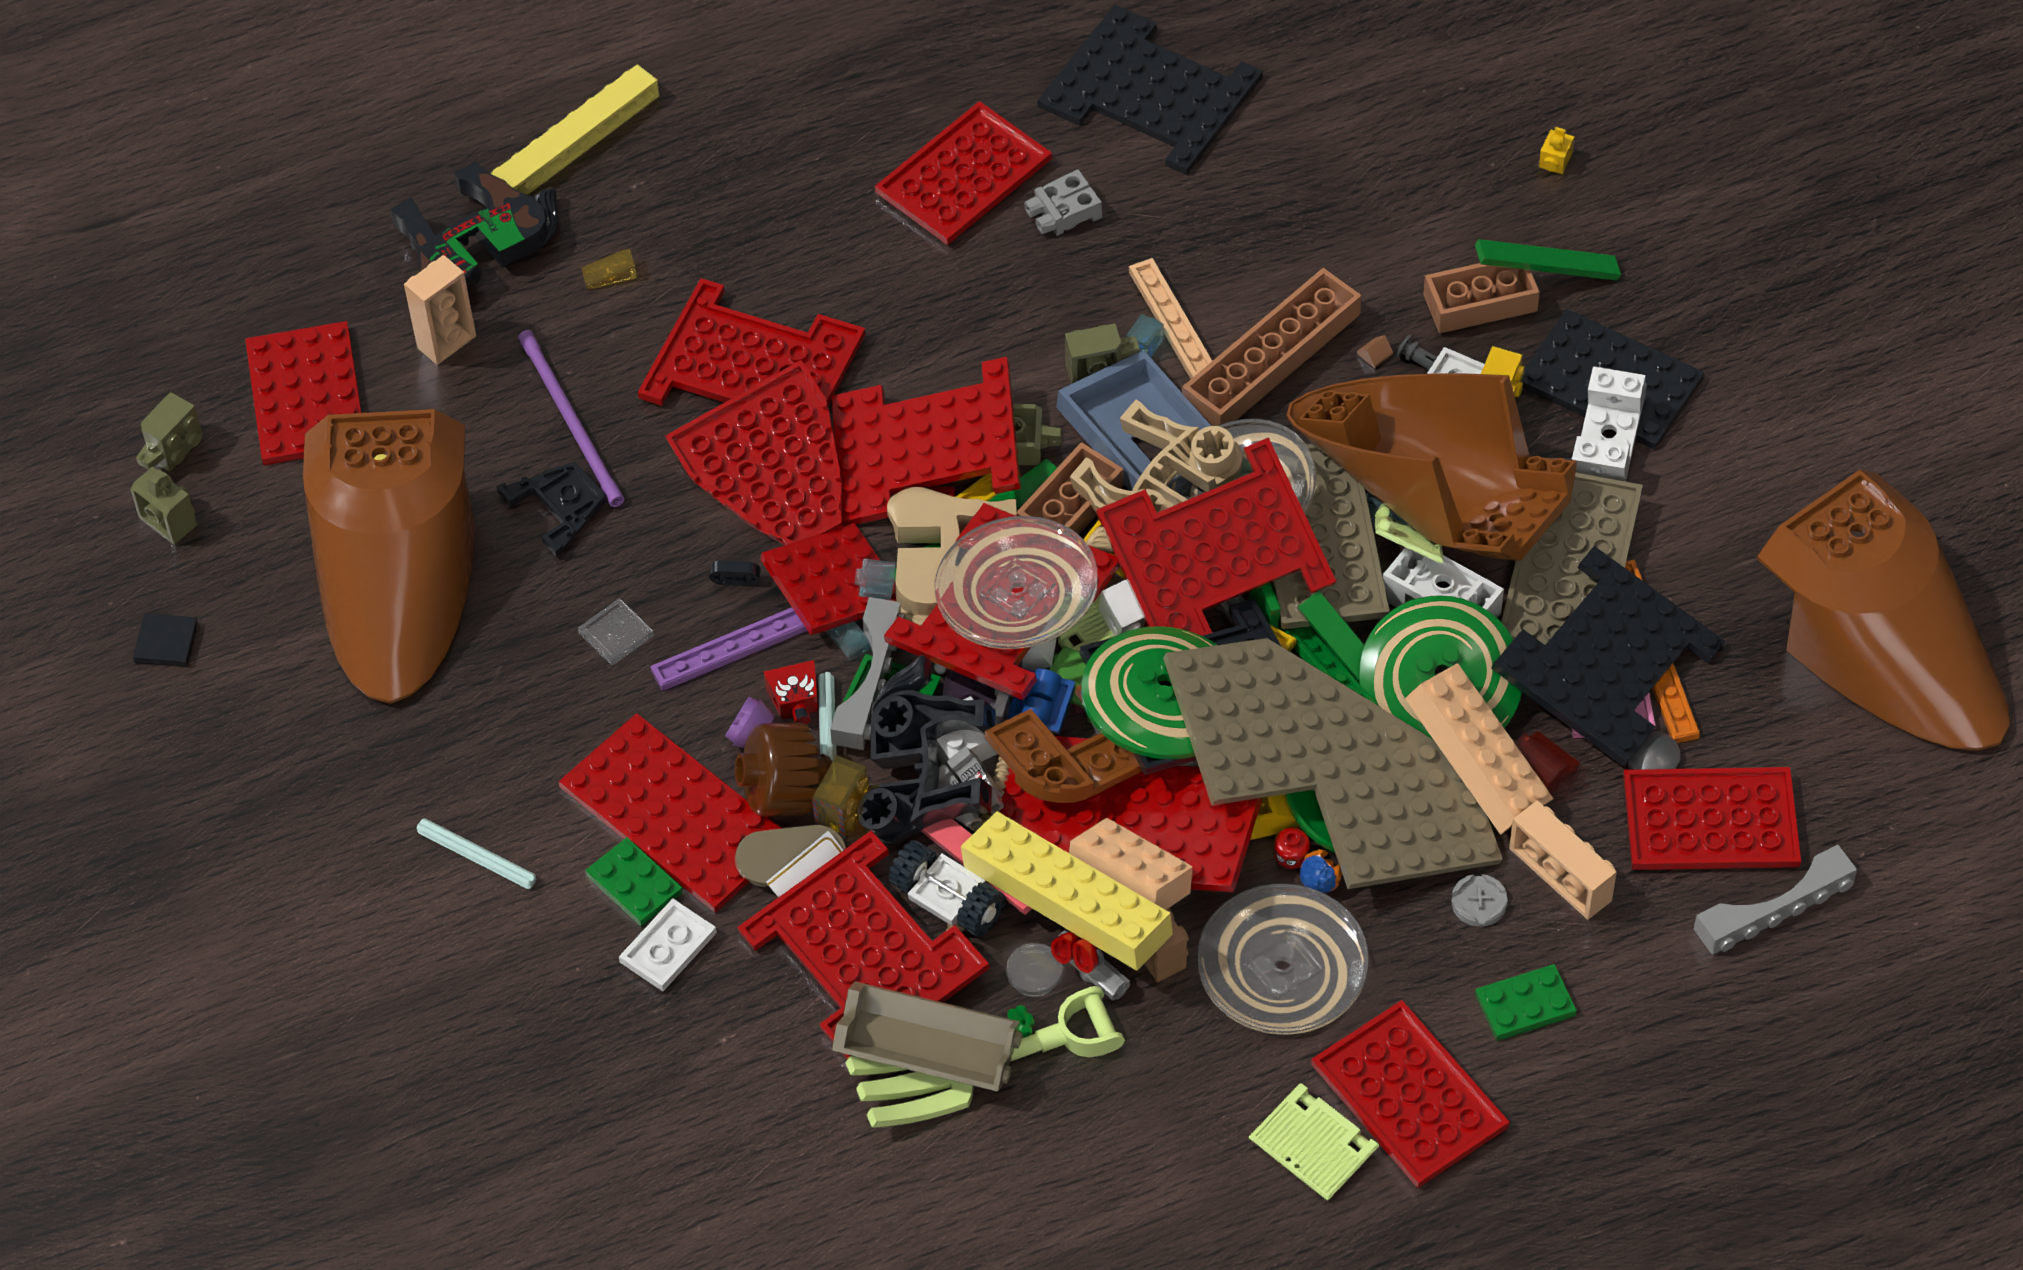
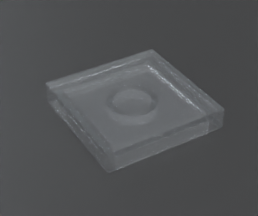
(615, 631)

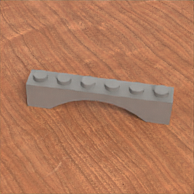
(853, 717)
(1728, 924)

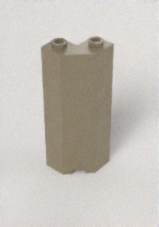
(927, 1036)

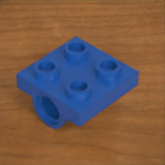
(1047, 699)

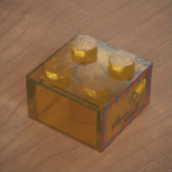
(839, 795)

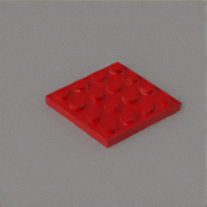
(820, 577)

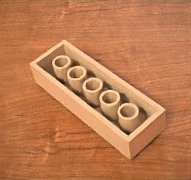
(1477, 746)

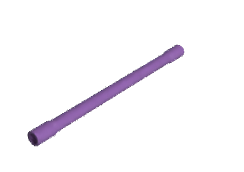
(607, 484)

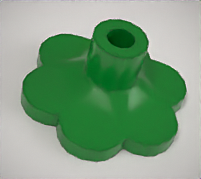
(1026, 1019)

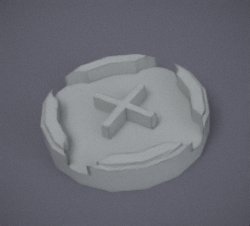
(1479, 900)

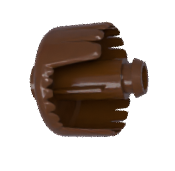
(779, 768)

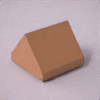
(1376, 351)

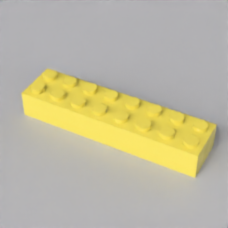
(1067, 890)

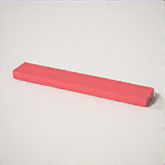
(950, 837)

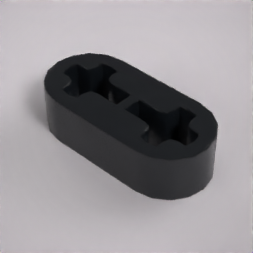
(735, 573)

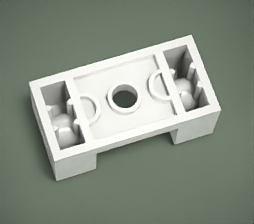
(1613, 404)
(1416, 577)
(1120, 609)

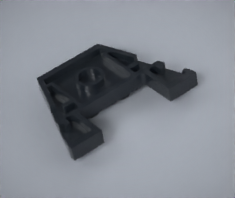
(567, 495)

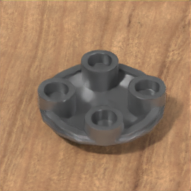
(1656, 752)

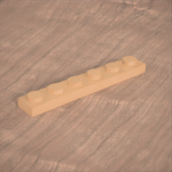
(1169, 312)

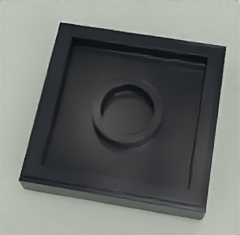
(165, 640)

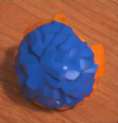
(1320, 873)

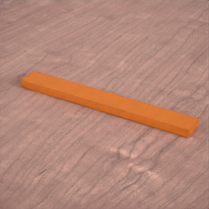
(1671, 696)

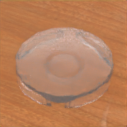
(1033, 969)

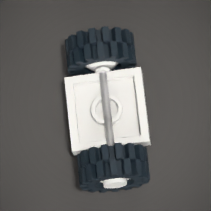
(946, 888)

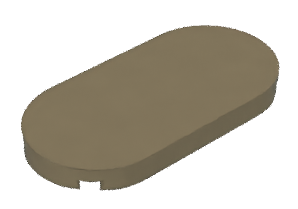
(768, 851)

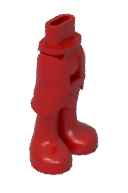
(1072, 946)

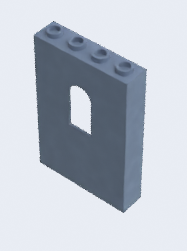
(1102, 398)

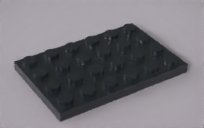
(1577, 344)

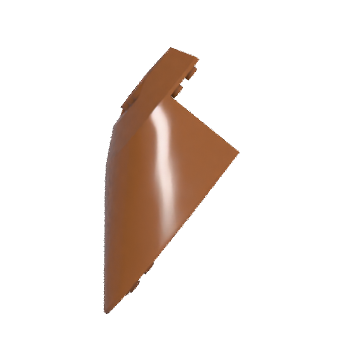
(1441, 457)
(389, 542)
(1886, 615)

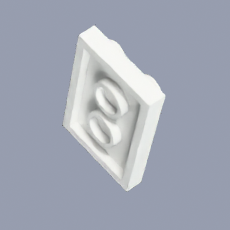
(667, 944)

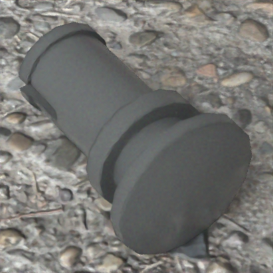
(1416, 353)

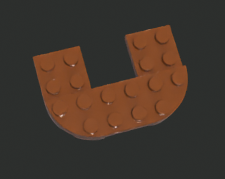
(1050, 770)

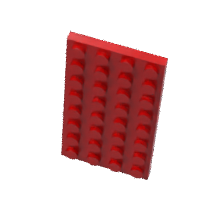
(668, 808)

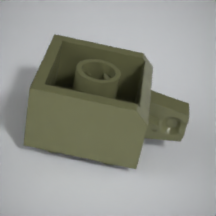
(1096, 349)
(169, 433)
(1032, 434)
(163, 505)

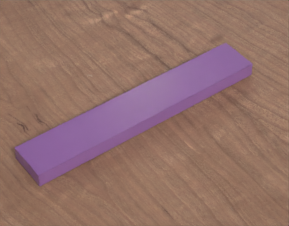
(727, 648)

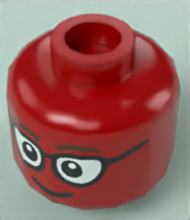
(1291, 847)

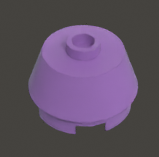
(750, 715)

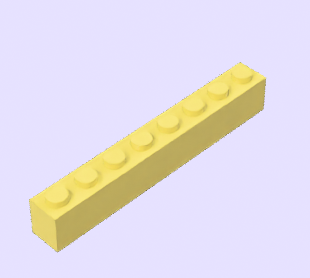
(579, 131)

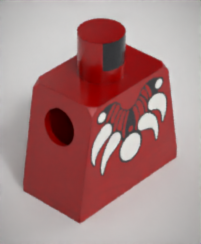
(793, 691)

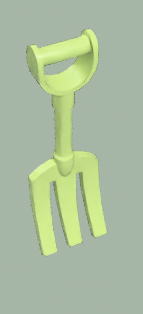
(961, 1094)

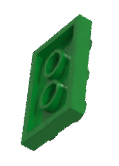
(633, 881)
(1525, 1002)

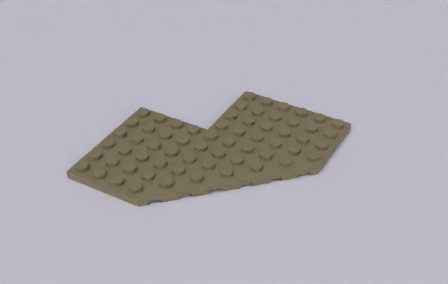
(1284, 727)

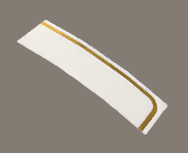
(805, 863)

